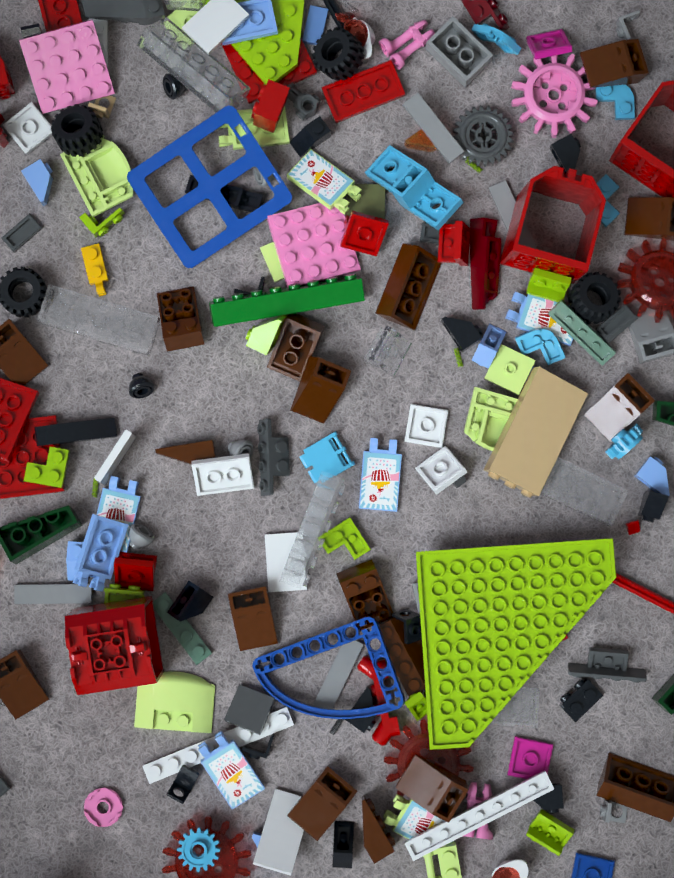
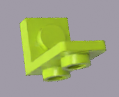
(100, 230)

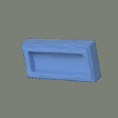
(315, 24)

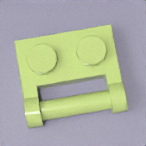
(448, 862)

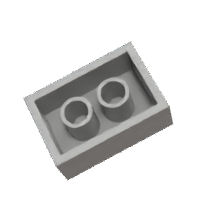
(459, 51)

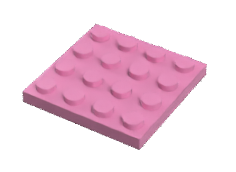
(67, 66)
(310, 244)

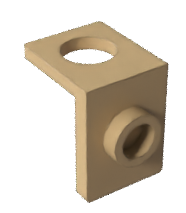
(100, 111)

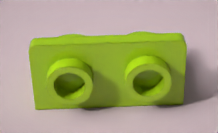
(548, 285)

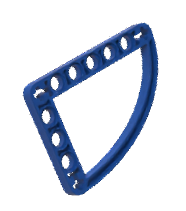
(343, 639)

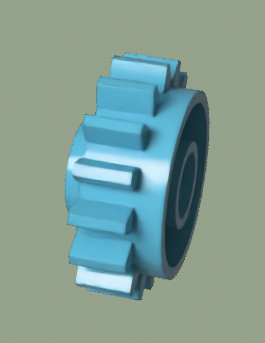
(624, 442)
(191, 857)

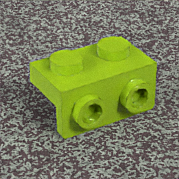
(116, 593)
(549, 832)

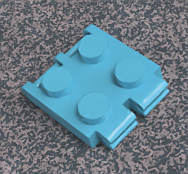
(326, 457)

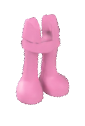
(419, 40)
(482, 832)

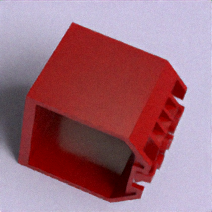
(638, 161)
(568, 188)
(113, 645)

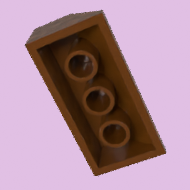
(408, 286)
(405, 657)
(637, 787)

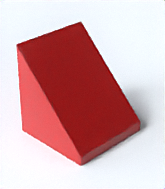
(633, 527)

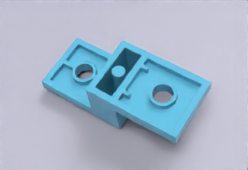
(414, 187)

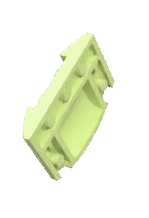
(100, 176)
(487, 417)
(176, 703)

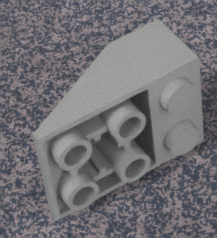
(651, 338)

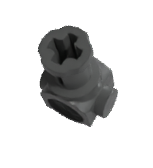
(301, 99)

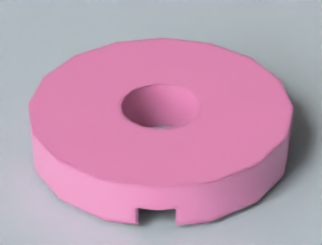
(91, 807)

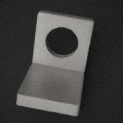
(621, 29)
(605, 812)

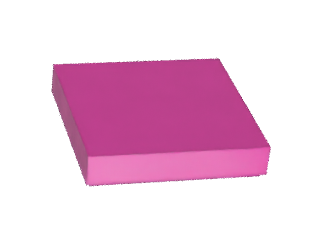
(549, 44)
(529, 757)

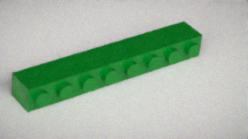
(287, 300)

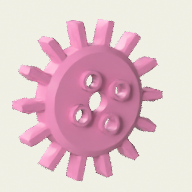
(554, 75)

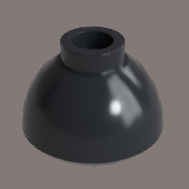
(172, 86)
(140, 386)

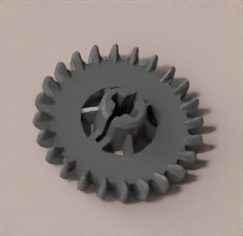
(484, 153)

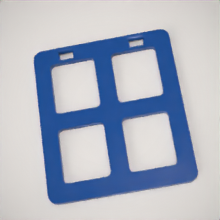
(208, 187)

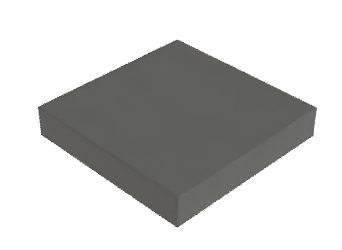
(249, 709)

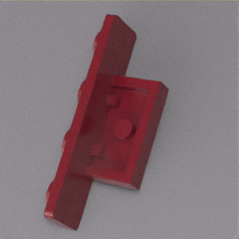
(483, 9)

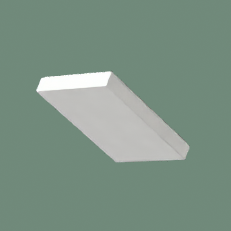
(215, 23)
(115, 457)
(222, 474)
(277, 552)

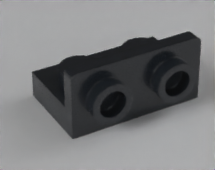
(580, 699)

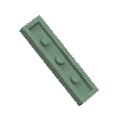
(581, 332)
(182, 630)

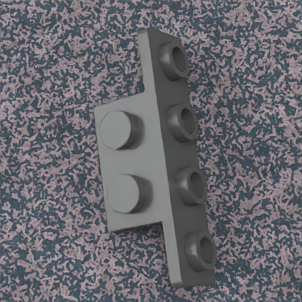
(273, 457)
(608, 665)

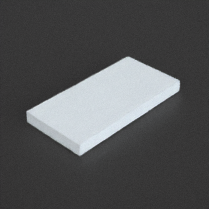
(279, 836)

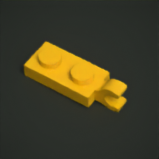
(95, 267)

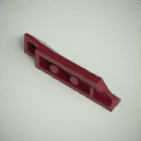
(484, 261)

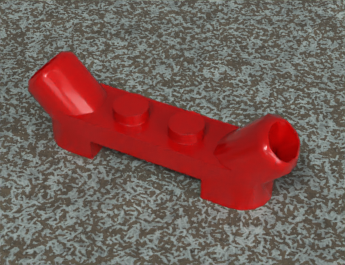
(388, 725)

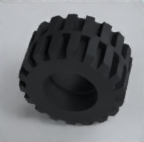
(330, 45)
(71, 120)
(16, 277)
(601, 285)

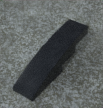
(235, 196)
(75, 432)

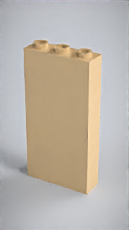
(535, 432)

